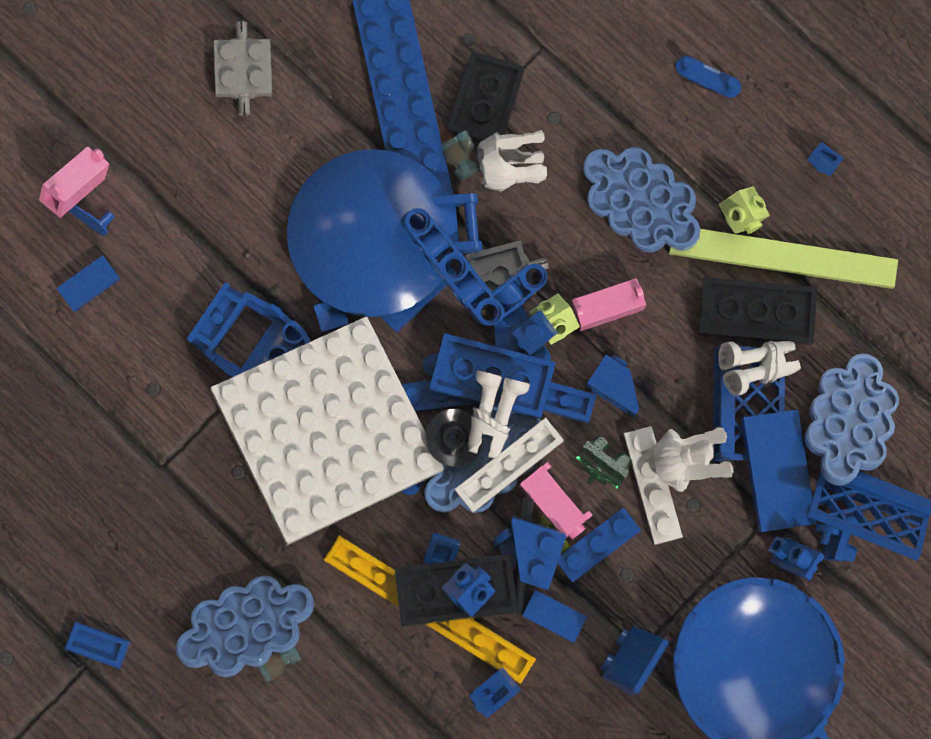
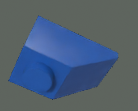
(615, 384)

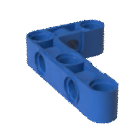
(466, 283)

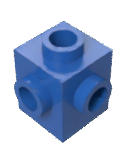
(469, 588)

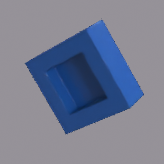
(825, 159)
(441, 549)

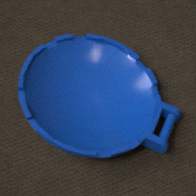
(351, 234)
(759, 662)

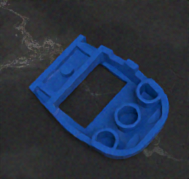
(221, 314)

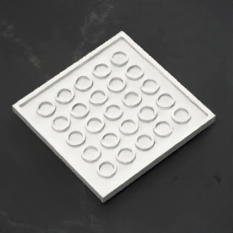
(326, 430)

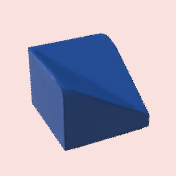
(330, 318)

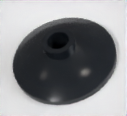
(446, 422)

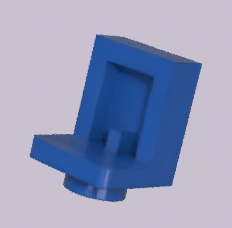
(534, 333)
(494, 693)

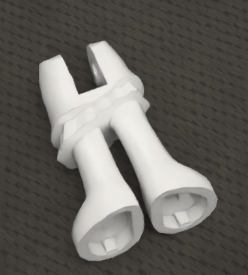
(771, 365)
(483, 422)

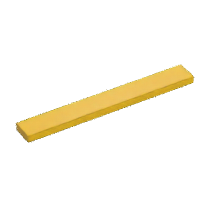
(465, 633)

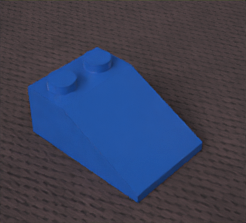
(633, 660)

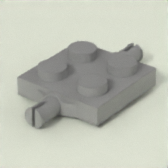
(242, 68)
(499, 262)

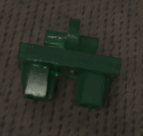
(602, 466)

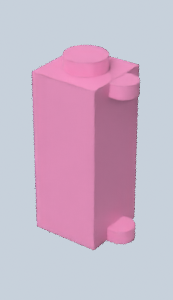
(74, 181)
(608, 304)
(554, 502)

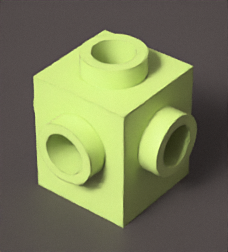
(744, 210)
(559, 315)

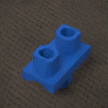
(836, 542)
(795, 557)

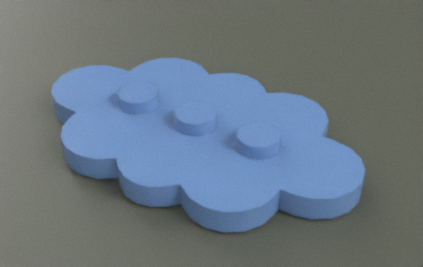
(641, 199)
(851, 419)
(441, 488)
(245, 626)

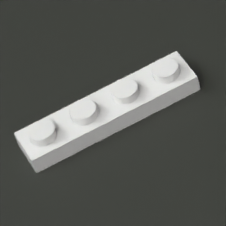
(509, 465)
(653, 493)

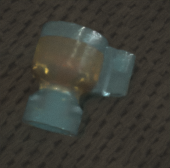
(458, 153)
(276, 664)

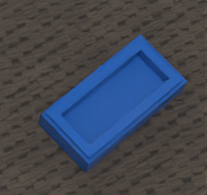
(88, 283)
(554, 616)
(97, 645)

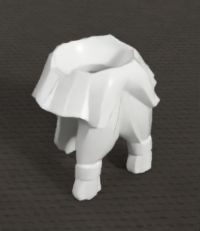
(501, 151)
(688, 459)

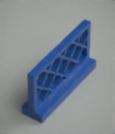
(725, 409)
(876, 497)

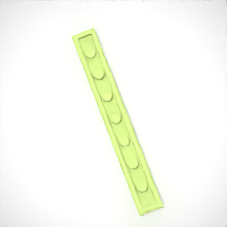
(793, 258)

